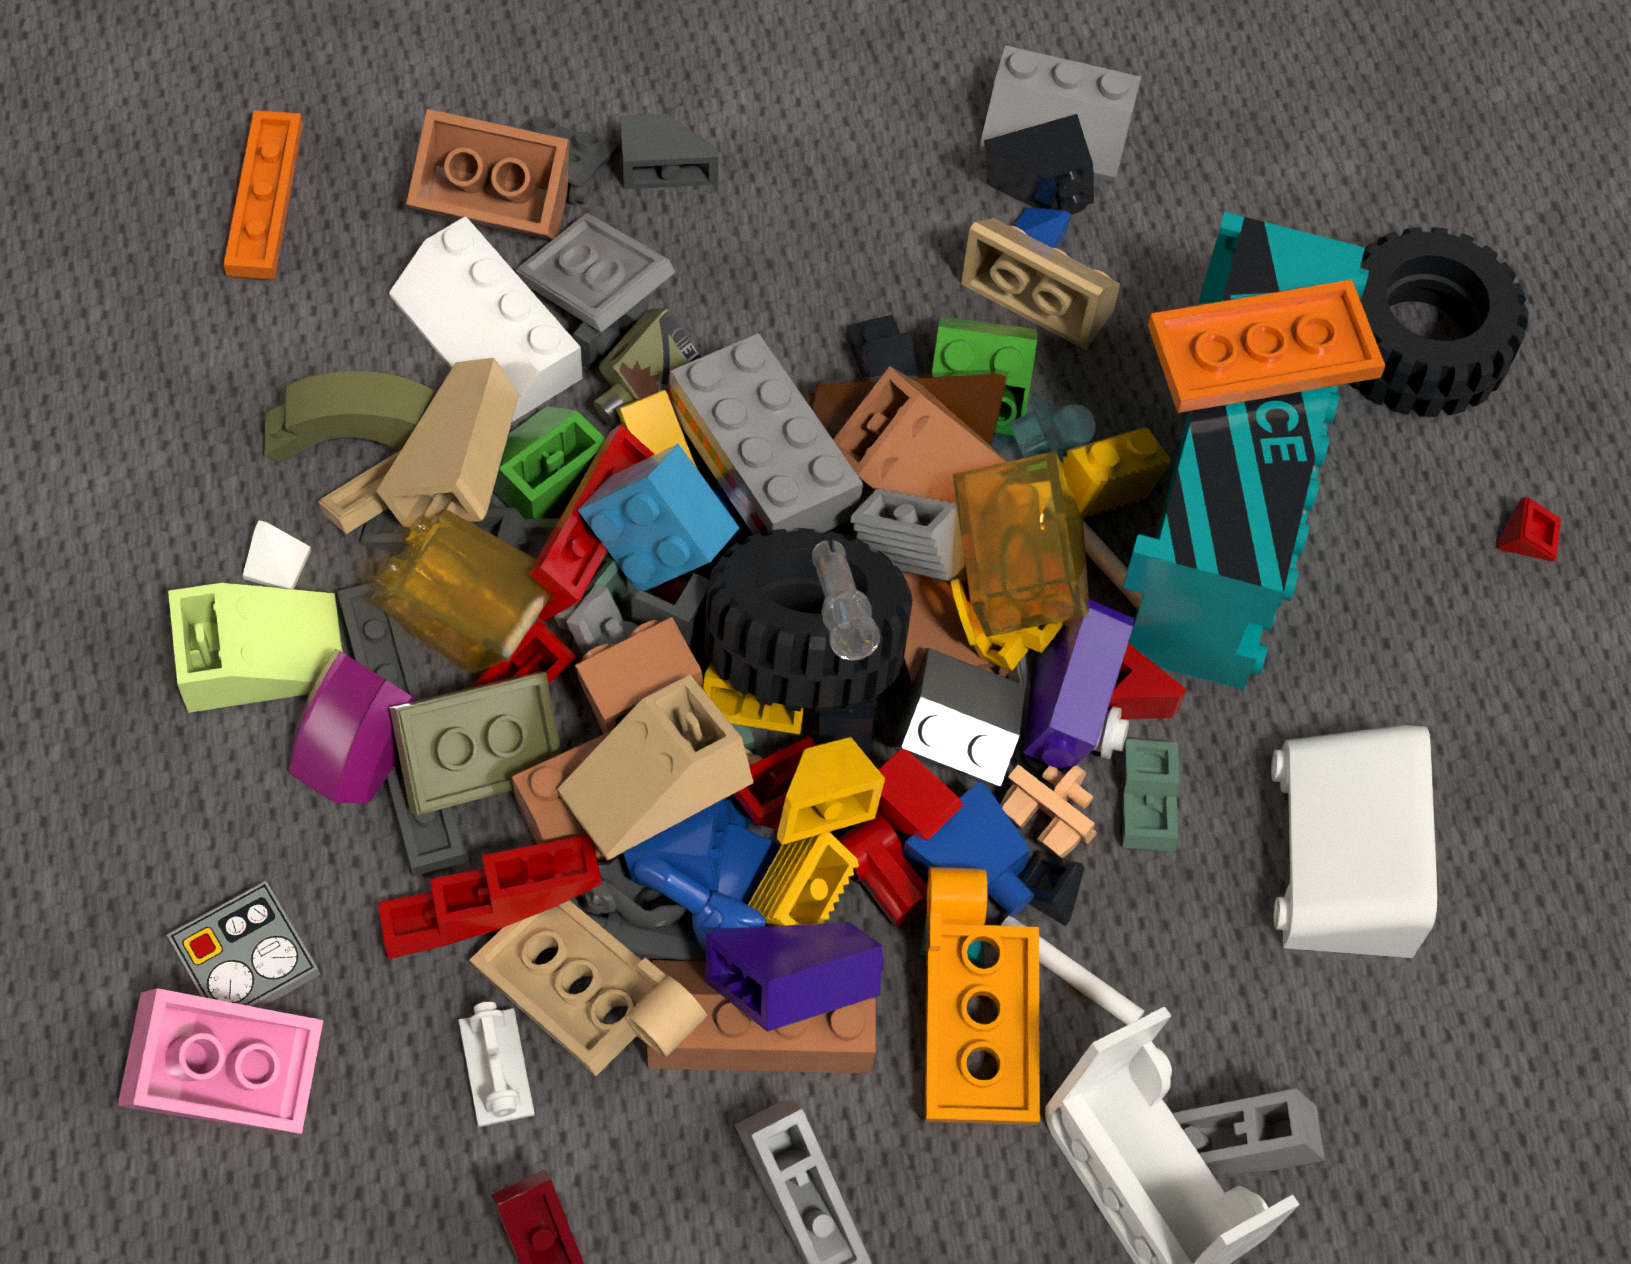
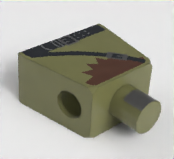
(643, 361)

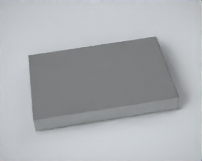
(595, 271)

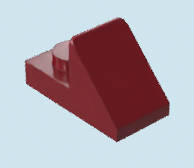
(536, 1222)

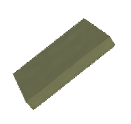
(473, 740)

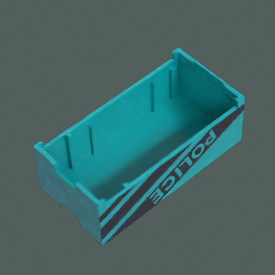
(1238, 482)

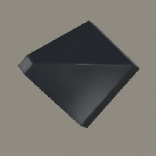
(1054, 885)

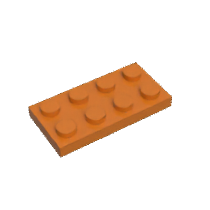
(1265, 346)

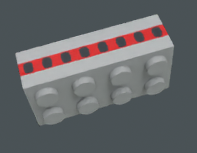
(763, 440)

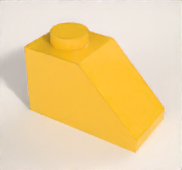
(830, 791)

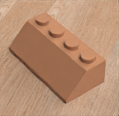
(732, 1041)

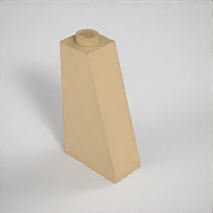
(454, 447)

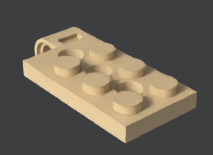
(657, 1004)

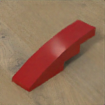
(479, 901)

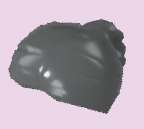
(633, 901)

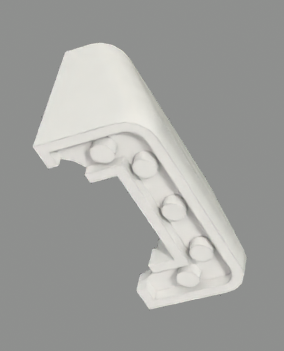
(1359, 841)

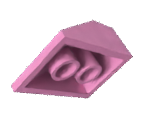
(220, 1061)

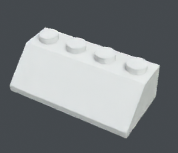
(480, 309)

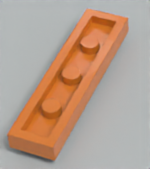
(263, 195)

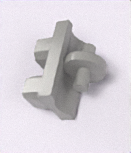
(594, 622)

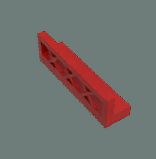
(573, 548)

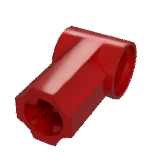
(886, 870)

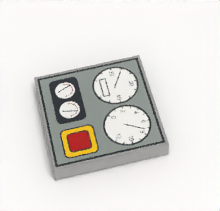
(233, 935)

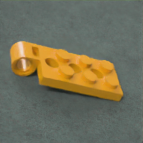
(953, 923)

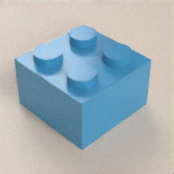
(659, 519)

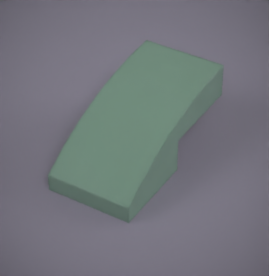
(1150, 795)

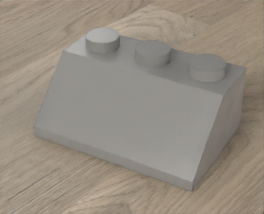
(1044, 88)

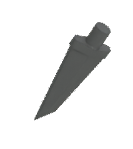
(664, 942)

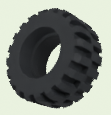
(1466, 285)
(770, 629)

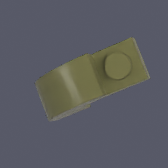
(345, 406)

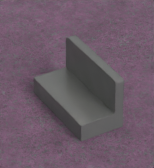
(687, 612)

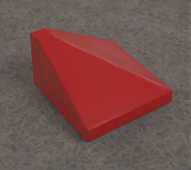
(1531, 531)

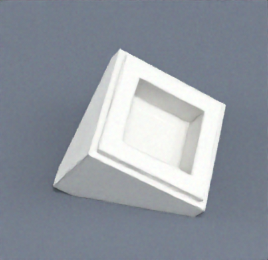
(275, 557)

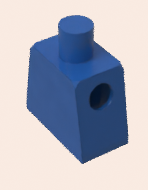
(978, 838)

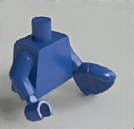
(688, 865)

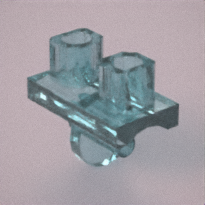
(1043, 433)

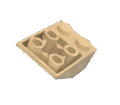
(657, 769)

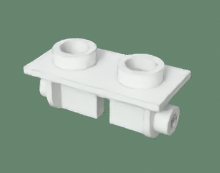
(496, 1065)

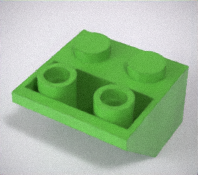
(990, 346)
(546, 462)

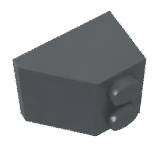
(961, 718)

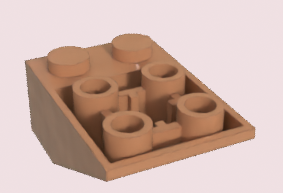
(910, 441)

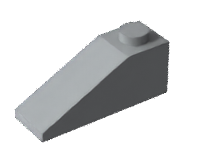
(1255, 1133)
(801, 1185)

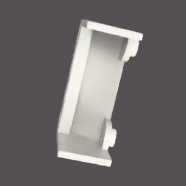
(1142, 1162)

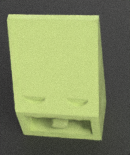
(250, 642)

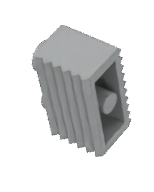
(913, 532)

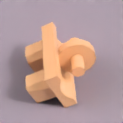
(1068, 824)

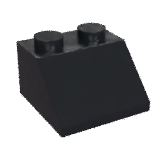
(1043, 165)

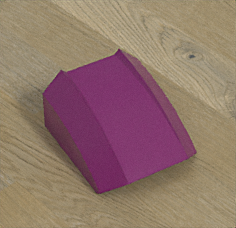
(347, 732)

